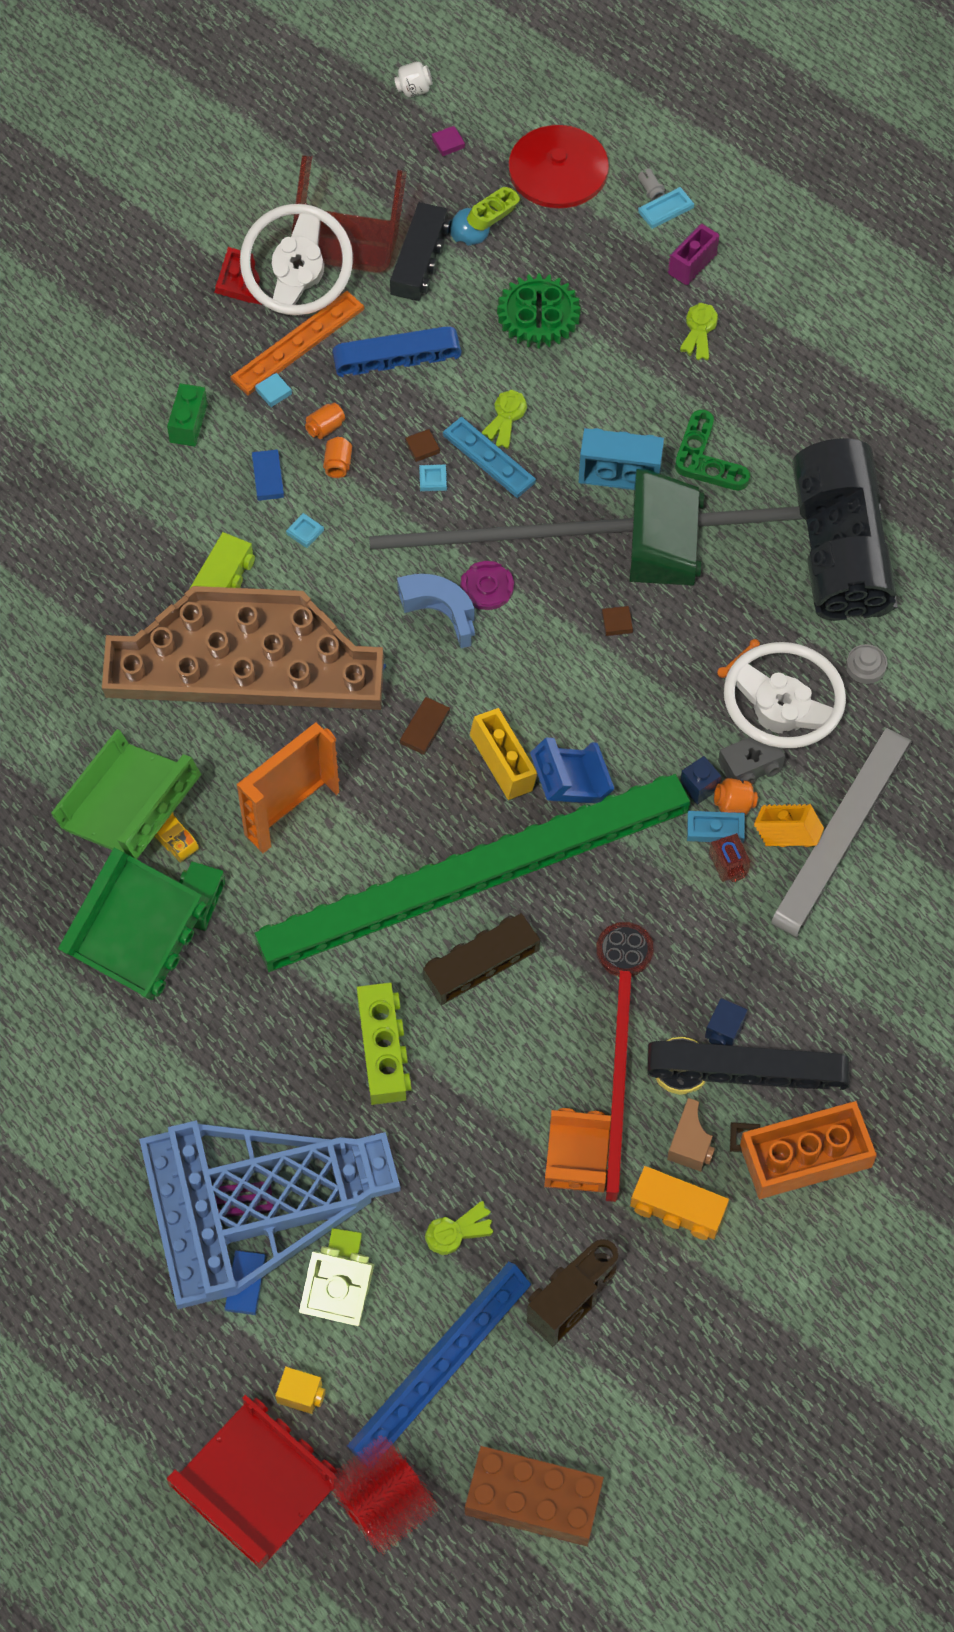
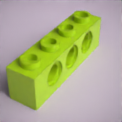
(372, 1001)

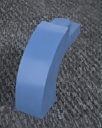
(441, 594)

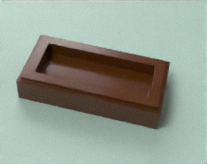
(424, 725)

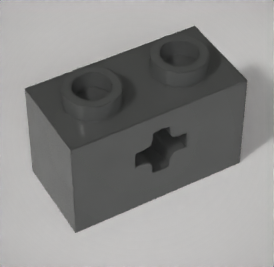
(741, 759)

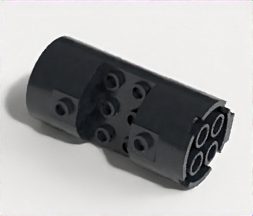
(845, 529)

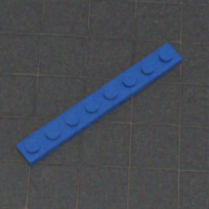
(441, 1362)

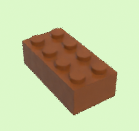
(533, 1496)

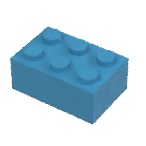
(613, 457)

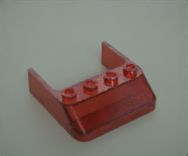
(370, 238)

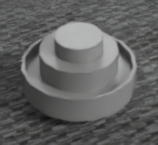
(866, 664)

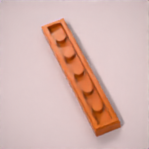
(297, 342)

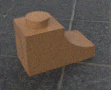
(691, 1143)

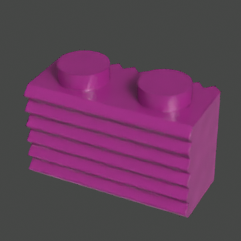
(693, 254)

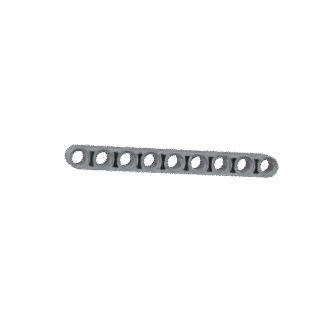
(840, 831)

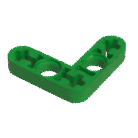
(701, 462)

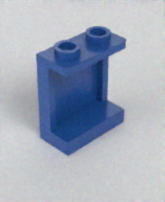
(571, 773)

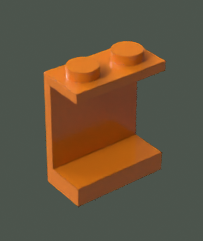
(577, 1150)

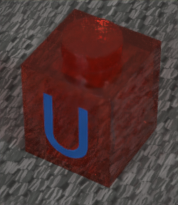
(730, 858)

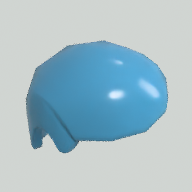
(463, 231)

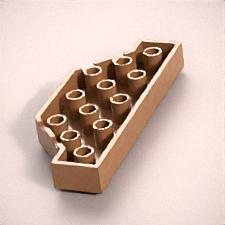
(244, 651)

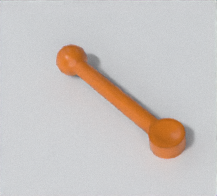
(723, 671)

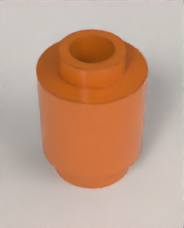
(324, 420)
(337, 457)

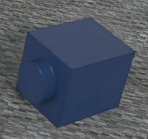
(700, 780)
(725, 1023)

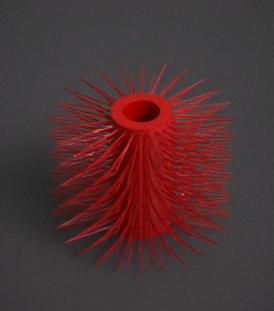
(373, 1500)

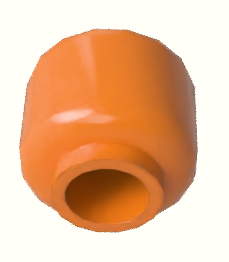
(735, 796)

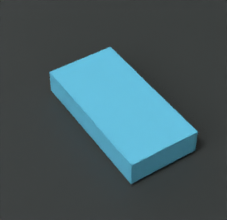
(666, 207)

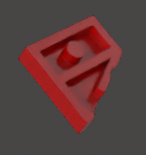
(230, 280)

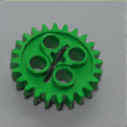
(558, 310)

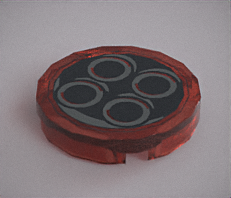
(624, 948)

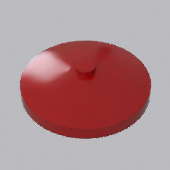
(558, 166)

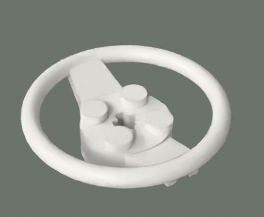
(302, 246)
(767, 692)

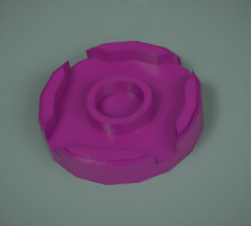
(483, 591)

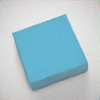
(273, 389)
(432, 477)
(305, 530)

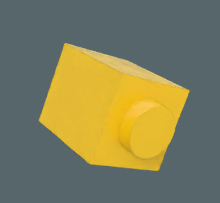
(300, 1390)

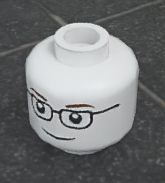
(413, 79)

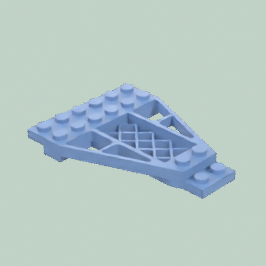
(189, 1213)

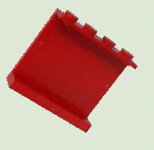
(255, 1482)

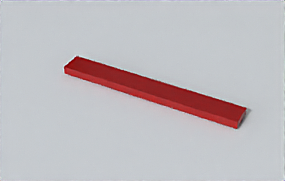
(618, 1086)

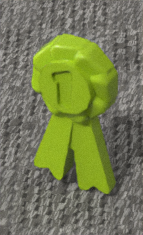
(701, 320)
(509, 408)
(446, 1235)

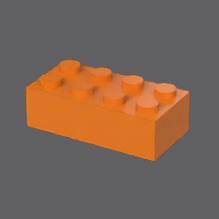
(807, 1150)

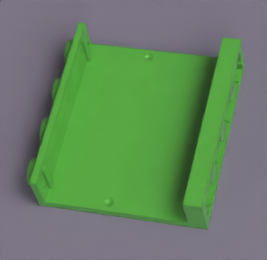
(125, 796)

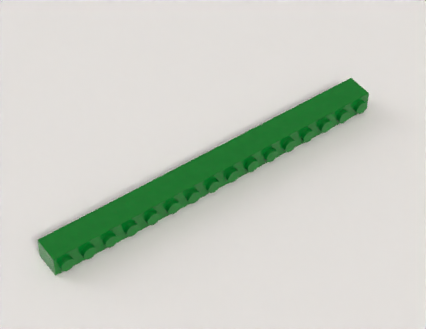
(471, 872)

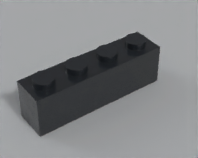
(419, 252)

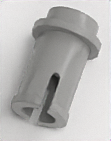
(651, 185)

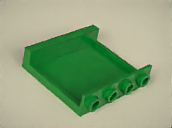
(134, 924)

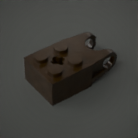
(571, 1292)

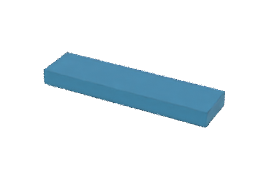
(489, 457)

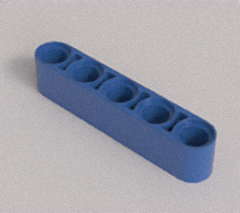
(396, 350)

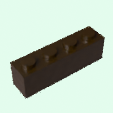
(480, 958)

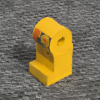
(176, 839)

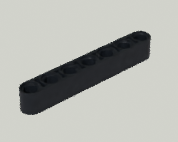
(747, 1065)

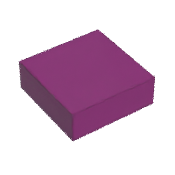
(448, 140)

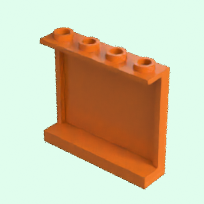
(286, 782)

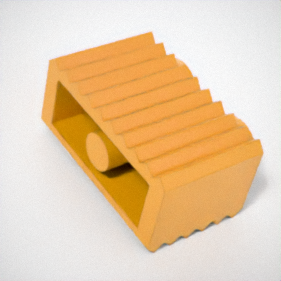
(789, 825)

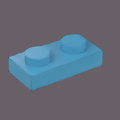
(711, 826)

